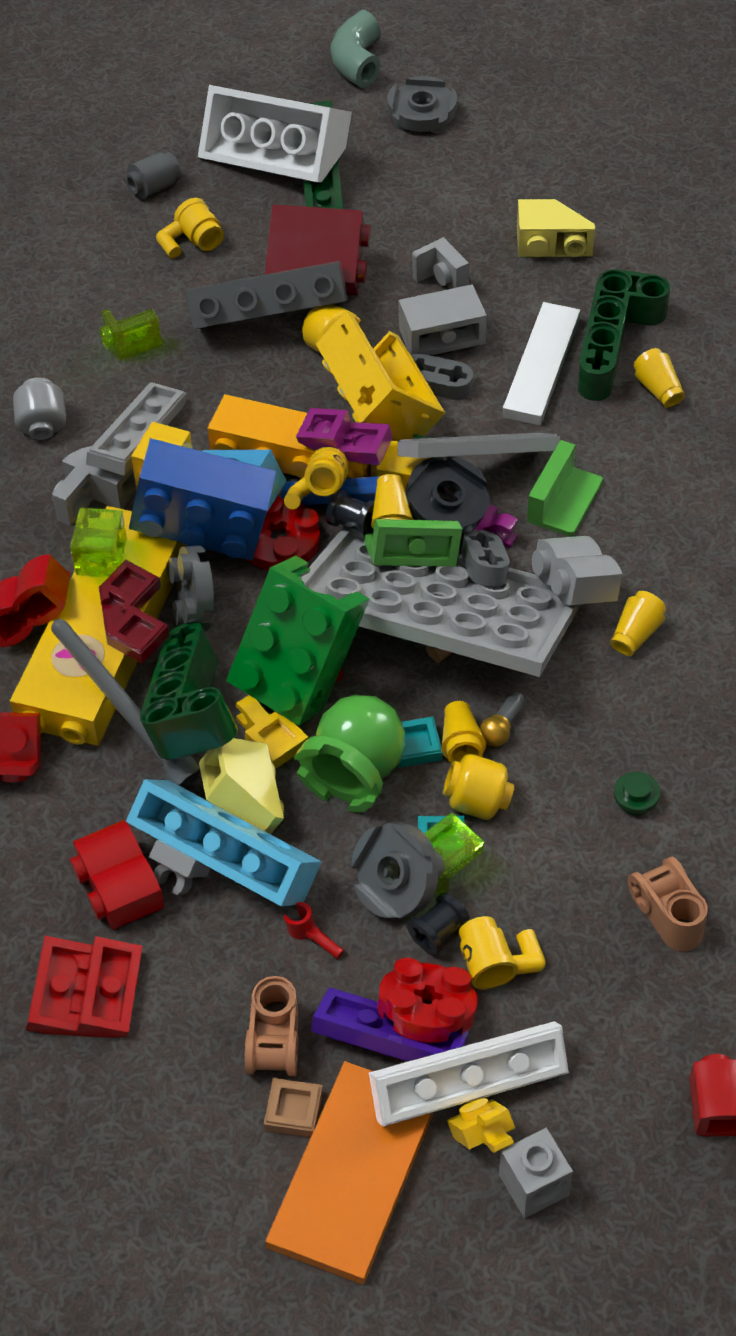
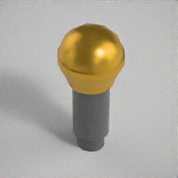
(497, 728)

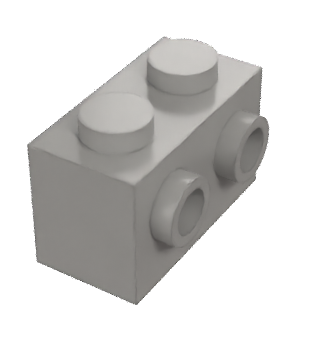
(446, 320)

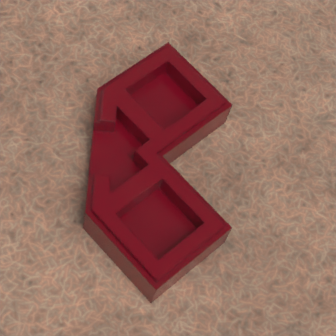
(124, 623)

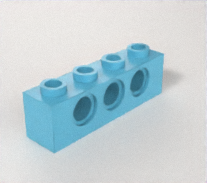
(224, 842)

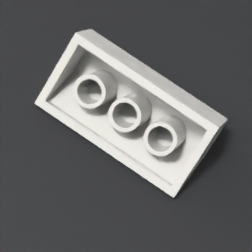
(272, 133)

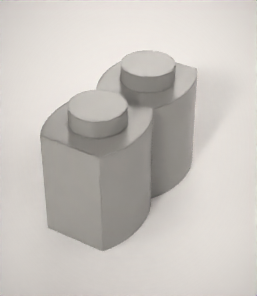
(577, 570)

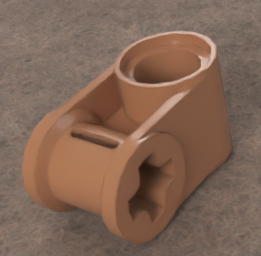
(665, 898)
(272, 1036)

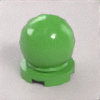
(352, 751)

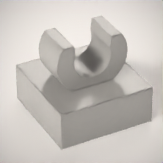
(178, 862)

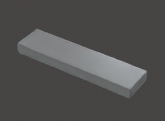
(119, 441)
(477, 445)

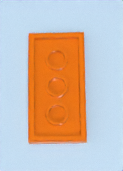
(346, 1182)

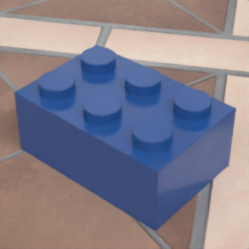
(201, 499)

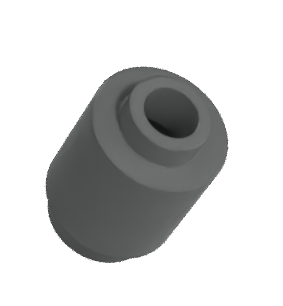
(153, 174)

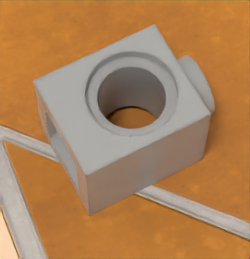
(535, 1172)

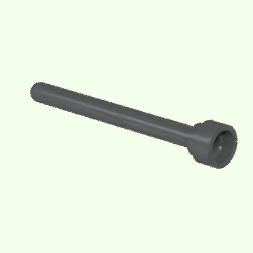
(180, 770)

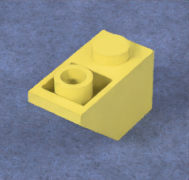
(552, 230)
(243, 782)

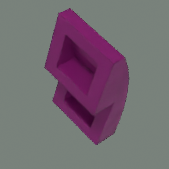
(333, 428)

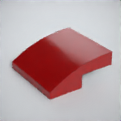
(84, 988)

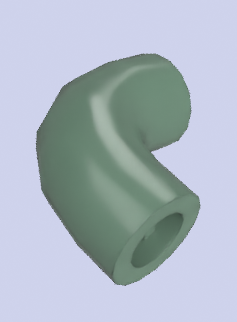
(350, 47)

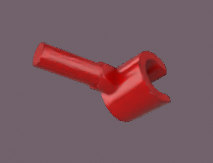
(307, 929)

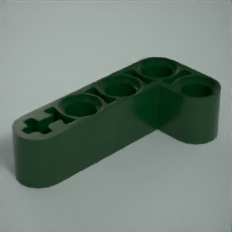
(618, 299)
(181, 706)

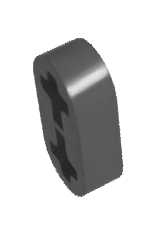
(441, 373)
(485, 558)

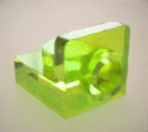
(131, 334)
(456, 845)

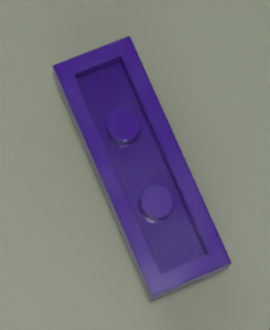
(357, 1022)

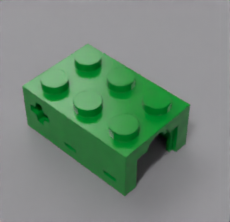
(295, 643)

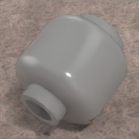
(39, 408)

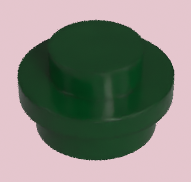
(636, 792)

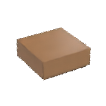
(293, 1107)

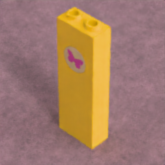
(54, 680)

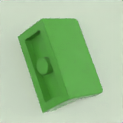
(562, 493)
(414, 542)

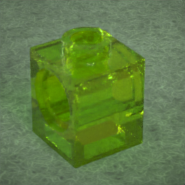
(98, 542)

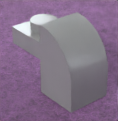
(86, 483)

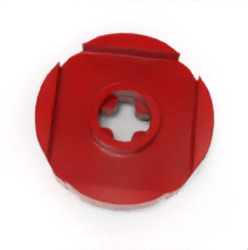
(302, 538)
(448, 989)

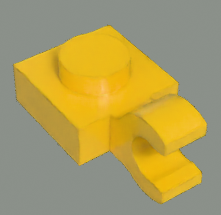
(280, 733)
(482, 1123)

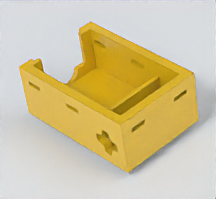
(378, 380)

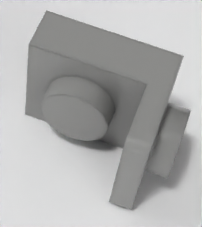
(442, 261)

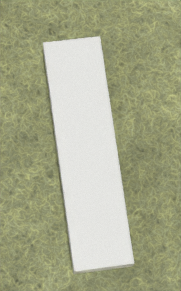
(541, 364)
(468, 1073)

